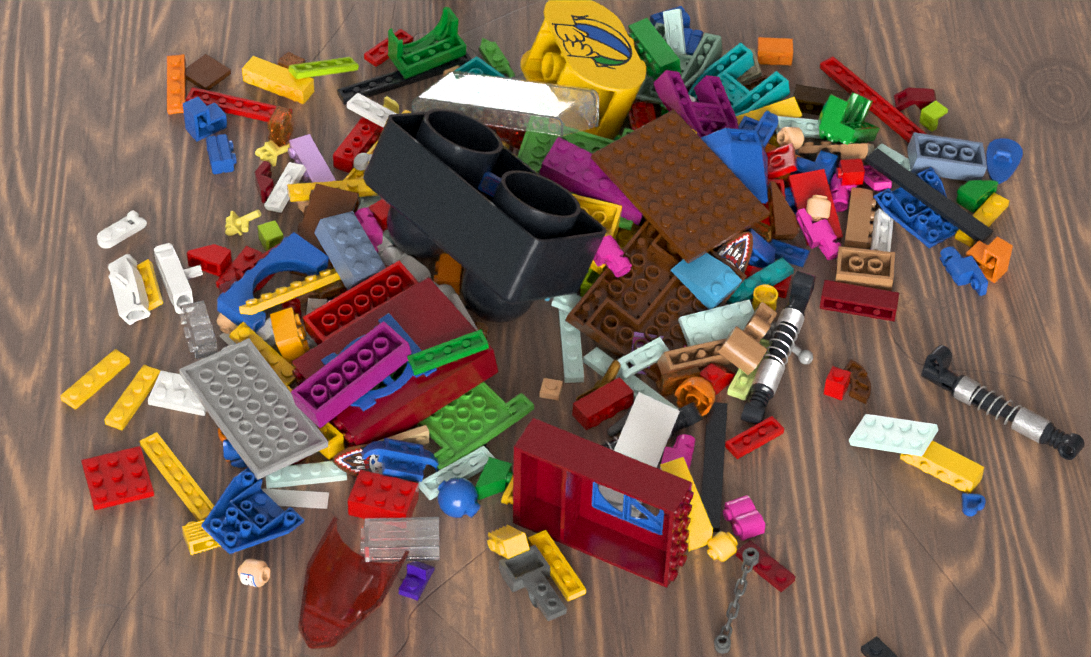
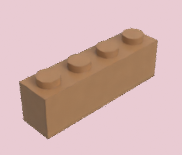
(859, 219)
(692, 356)

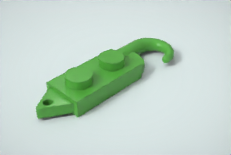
(495, 57)

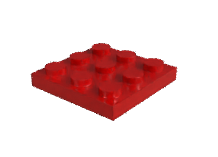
(117, 478)

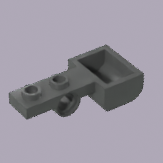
(531, 571)

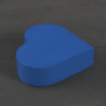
(972, 503)

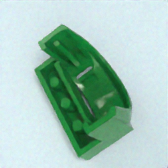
(425, 52)
(845, 120)

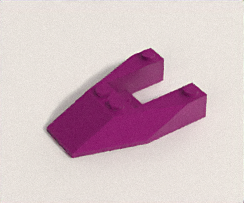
(706, 116)

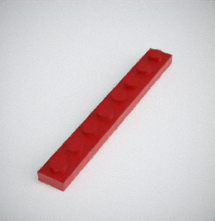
(879, 106)

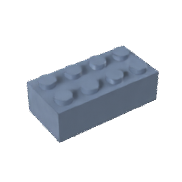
(947, 157)
(348, 248)

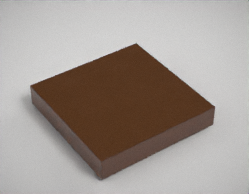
(206, 72)

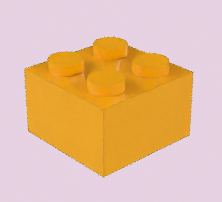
(289, 334)

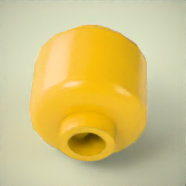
(722, 546)

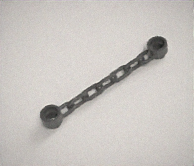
(749, 561)

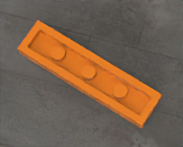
(176, 83)

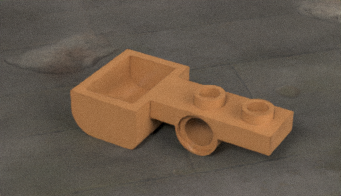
(849, 151)
(743, 345)

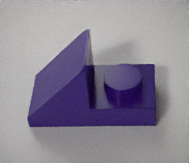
(416, 579)

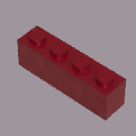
(859, 300)

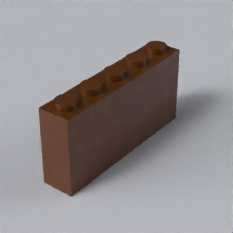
(324, 203)

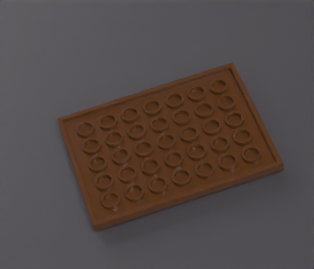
(680, 186)

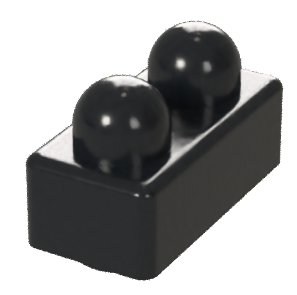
(516, 247)

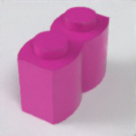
(744, 518)

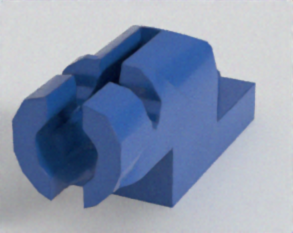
(964, 270)

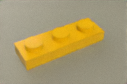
(150, 282)

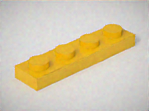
(986, 214)
(274, 359)
(95, 379)
(132, 397)
(560, 569)

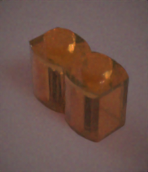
(280, 126)

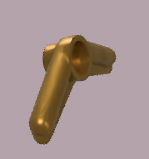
(609, 376)

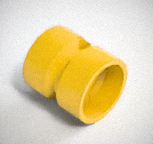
(765, 294)

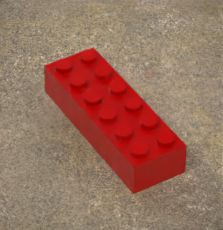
(358, 302)

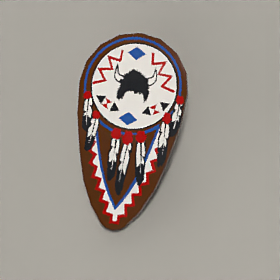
(738, 250)
(351, 461)

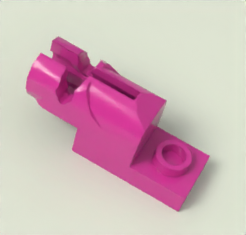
(840, 194)
(370, 226)
(818, 234)
(612, 255)
(682, 447)

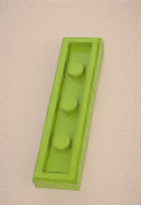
(323, 67)

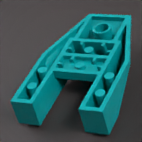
(741, 99)

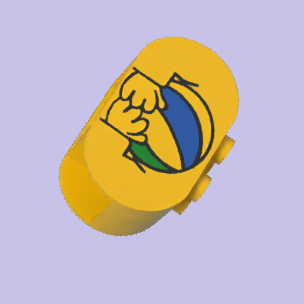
(587, 49)

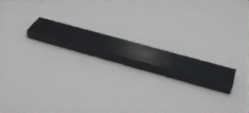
(394, 80)
(929, 196)
(714, 463)

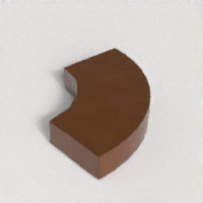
(859, 382)

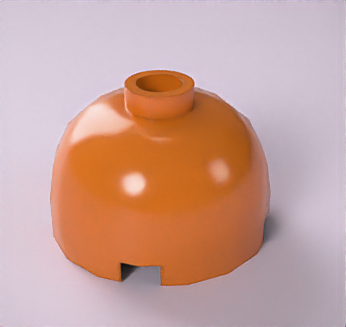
(696, 390)

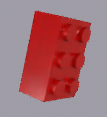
(382, 496)

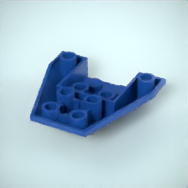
(744, 156)
(916, 216)
(248, 515)

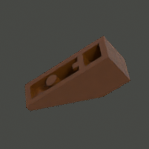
(781, 215)

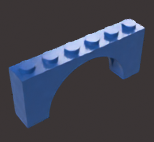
(291, 255)

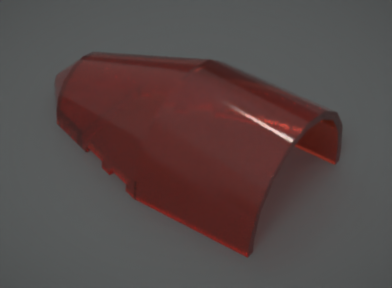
(341, 590)

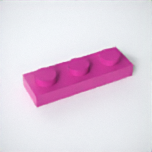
(875, 179)

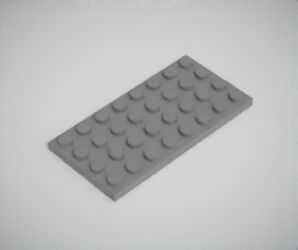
(253, 408)

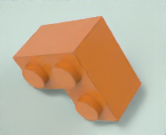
(992, 258)

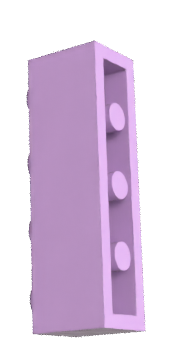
(305, 152)

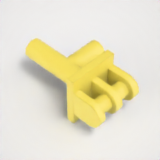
(270, 152)
(238, 224)

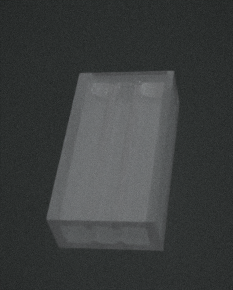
(390, 537)

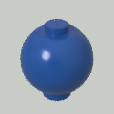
(458, 498)

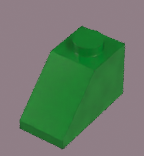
(975, 193)
(494, 478)

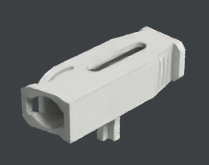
(174, 276)
(125, 283)

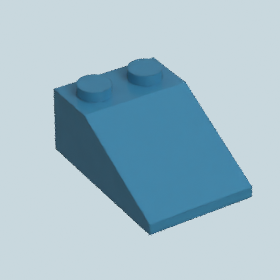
(707, 279)

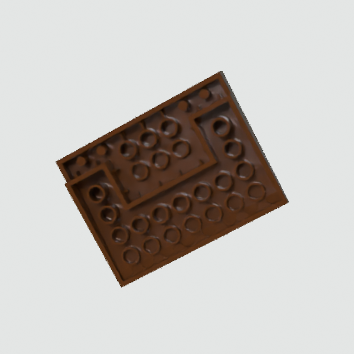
(642, 300)

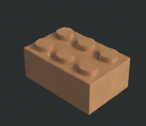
(865, 267)

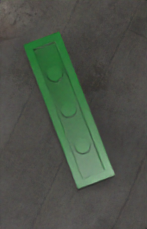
(447, 352)

